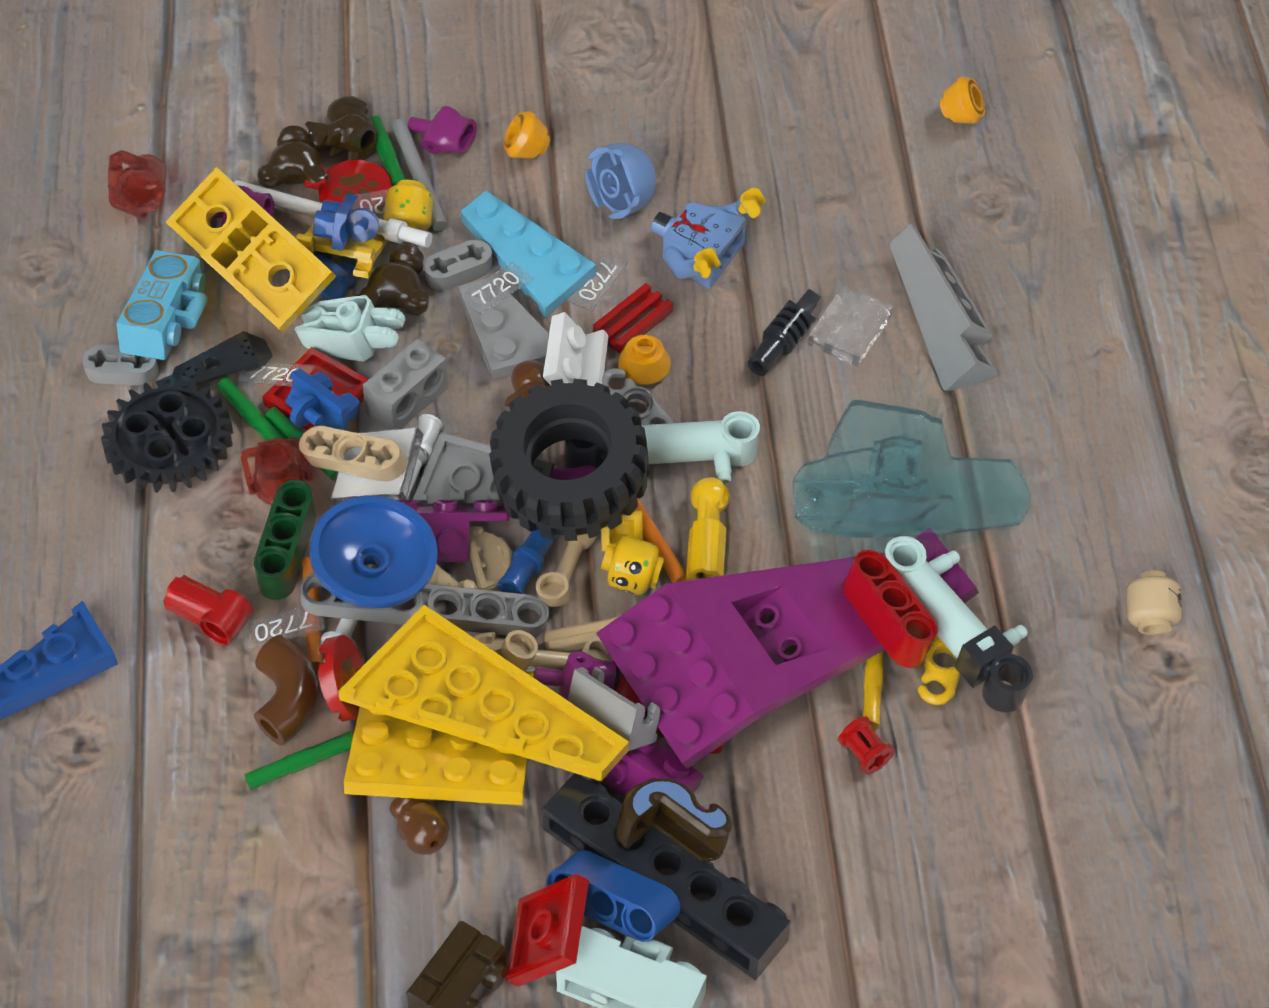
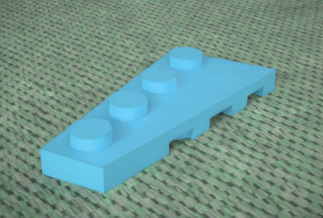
(513, 237)

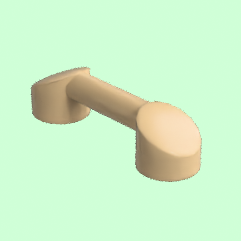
(554, 586)
(522, 651)

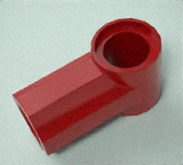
(216, 613)

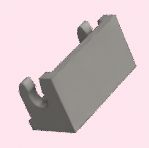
(613, 709)

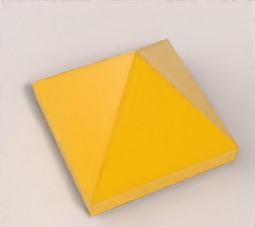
(630, 526)

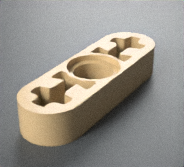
(364, 464)

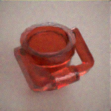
(138, 186)
(274, 465)

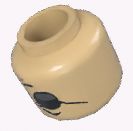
(1154, 603)

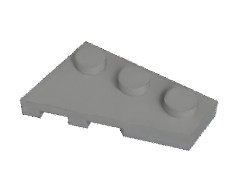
(506, 334)

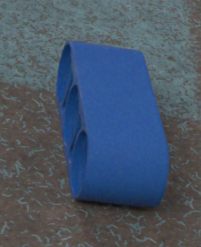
(620, 896)

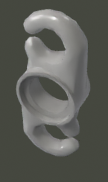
(654, 414)

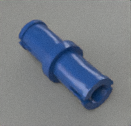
(525, 563)

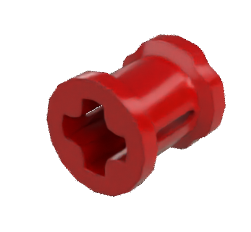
(866, 745)

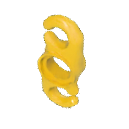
(946, 677)

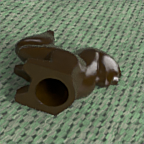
(348, 130)

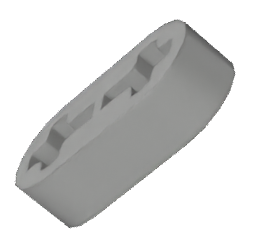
(458, 265)
(119, 367)

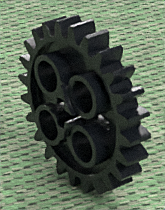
(149, 454)

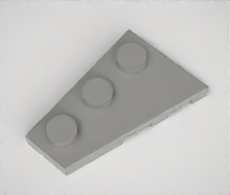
(462, 473)

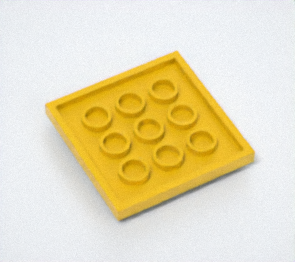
(421, 763)

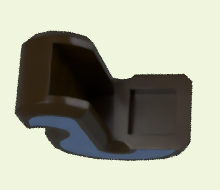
(677, 814)

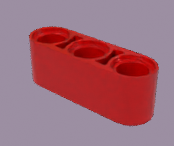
(889, 608)

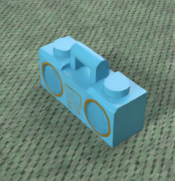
(158, 305)

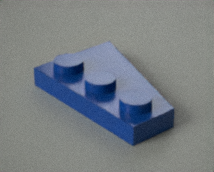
(55, 663)

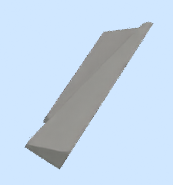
(944, 313)

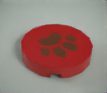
(353, 178)
(340, 665)

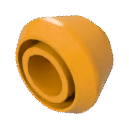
(963, 101)
(526, 136)
(644, 360)

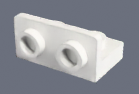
(573, 353)

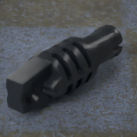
(784, 332)

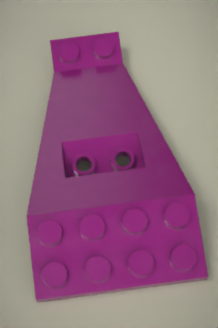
(719, 668)

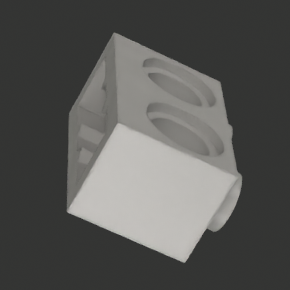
(406, 385)

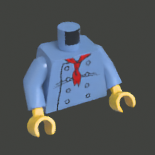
(706, 237)

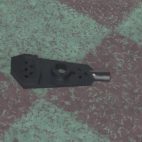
(232, 356)

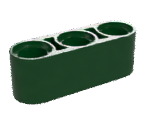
(283, 555)

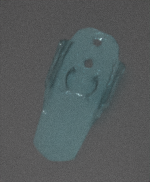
(903, 480)

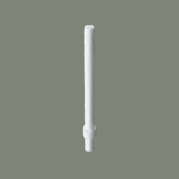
(392, 230)

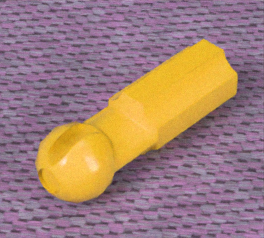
(707, 534)

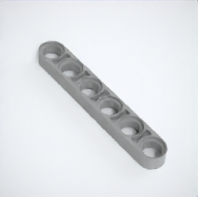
(465, 600)

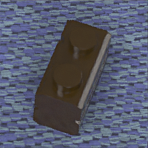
(460, 971)

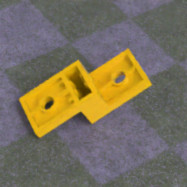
(250, 249)

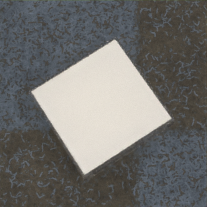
(352, 486)

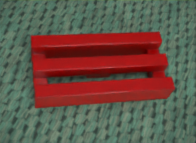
(628, 314)

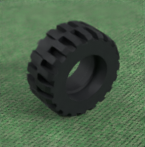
(558, 415)

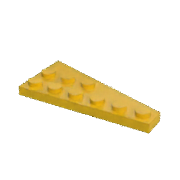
(463, 688)

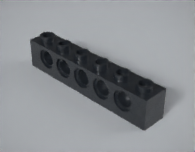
(746, 947)

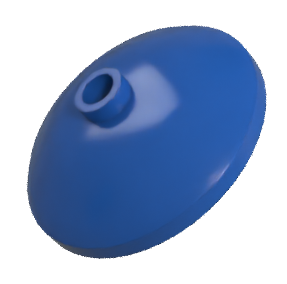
(379, 534)

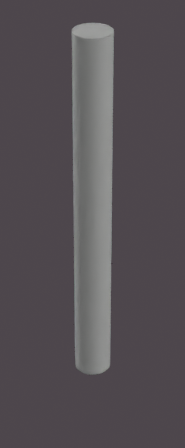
(417, 169)

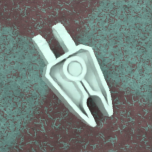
(349, 327)

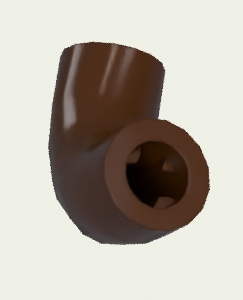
(295, 689)

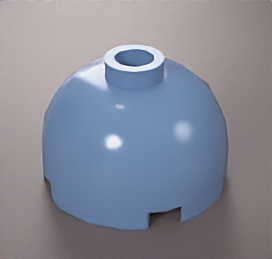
(621, 179)

